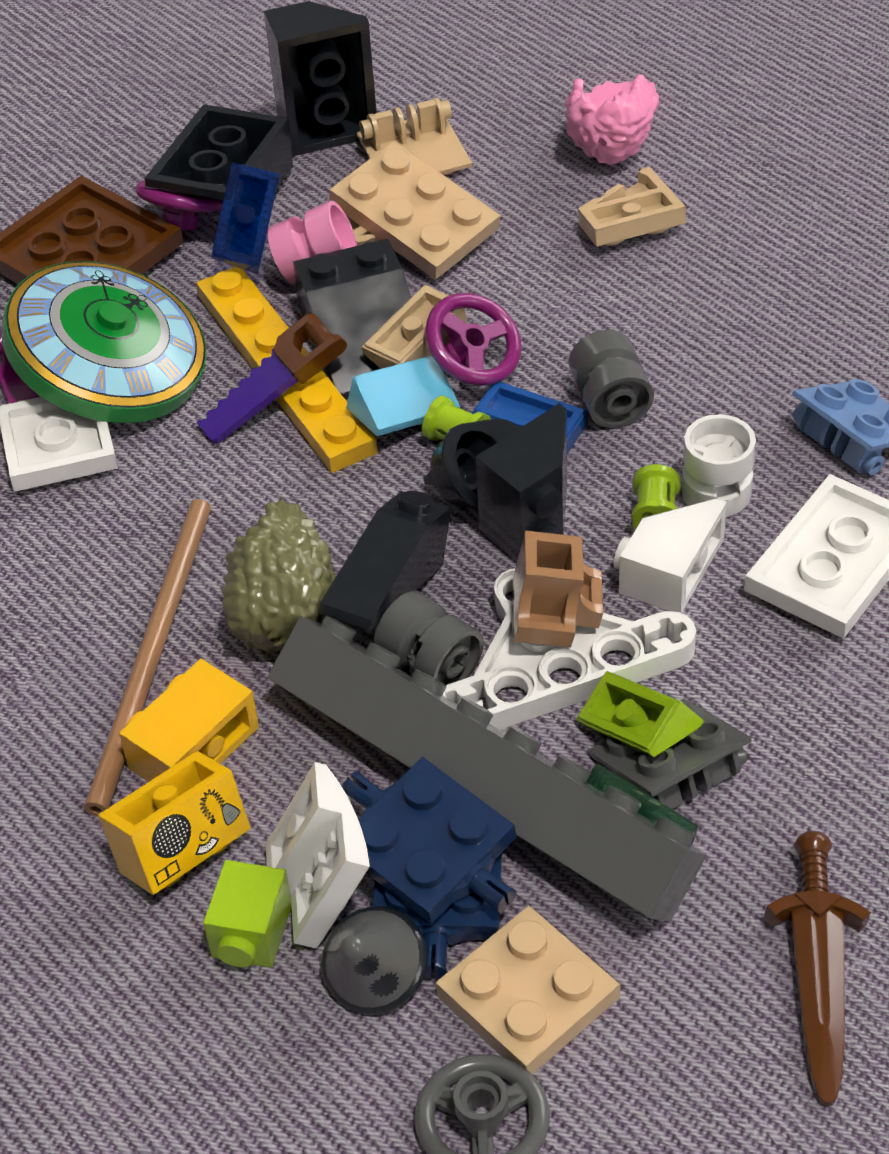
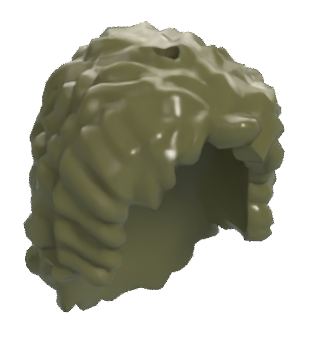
(275, 577)

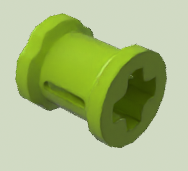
(445, 415)
(655, 491)

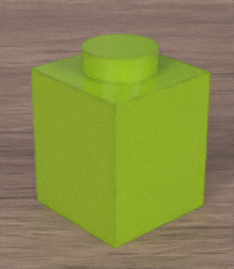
(248, 914)

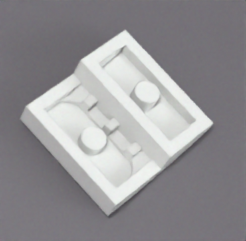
(321, 852)

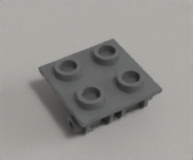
(694, 762)

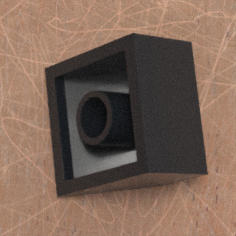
(524, 482)

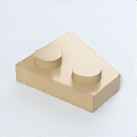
(632, 212)

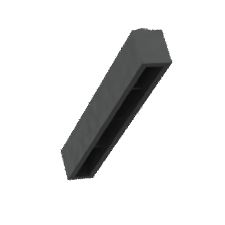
(545, 800)

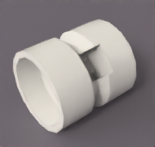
(718, 462)

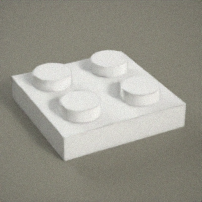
(52, 444)

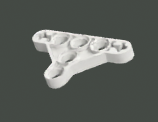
(530, 664)

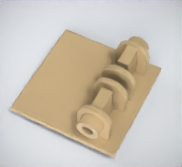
(423, 134)

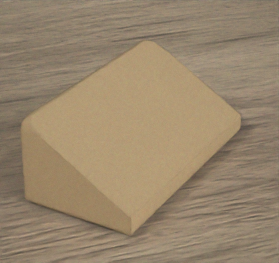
(404, 333)

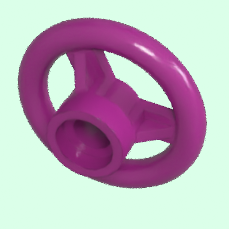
(178, 207)
(467, 343)

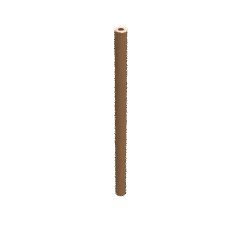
(148, 656)

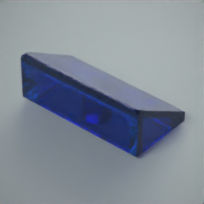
(245, 217)

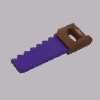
(275, 376)

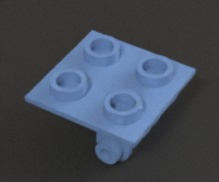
(847, 420)

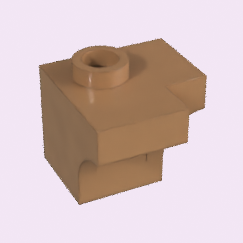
(554, 590)

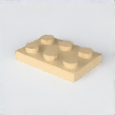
(415, 208)

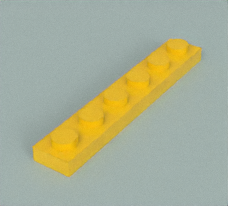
(314, 406)

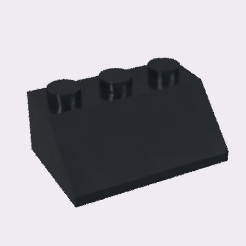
(320, 73)

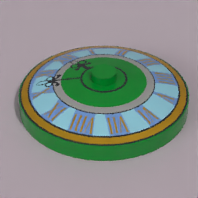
(103, 342)

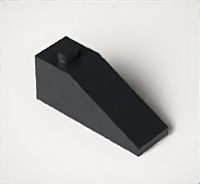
(391, 558)

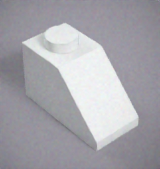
(670, 554)

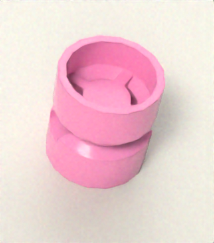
(321, 231)

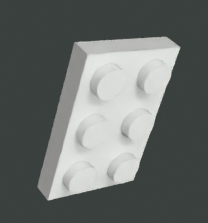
(828, 558)

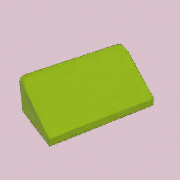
(637, 715)

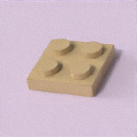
(528, 990)

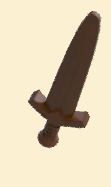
(819, 959)

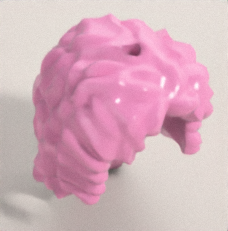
(612, 118)

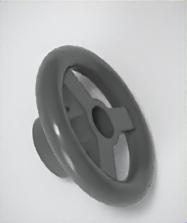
(479, 1086)

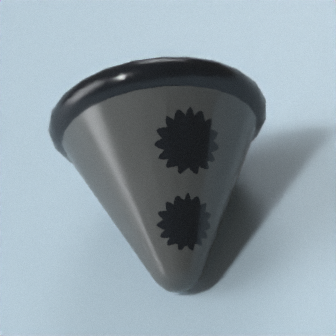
(374, 960)

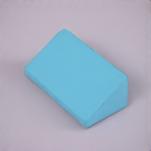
(398, 394)

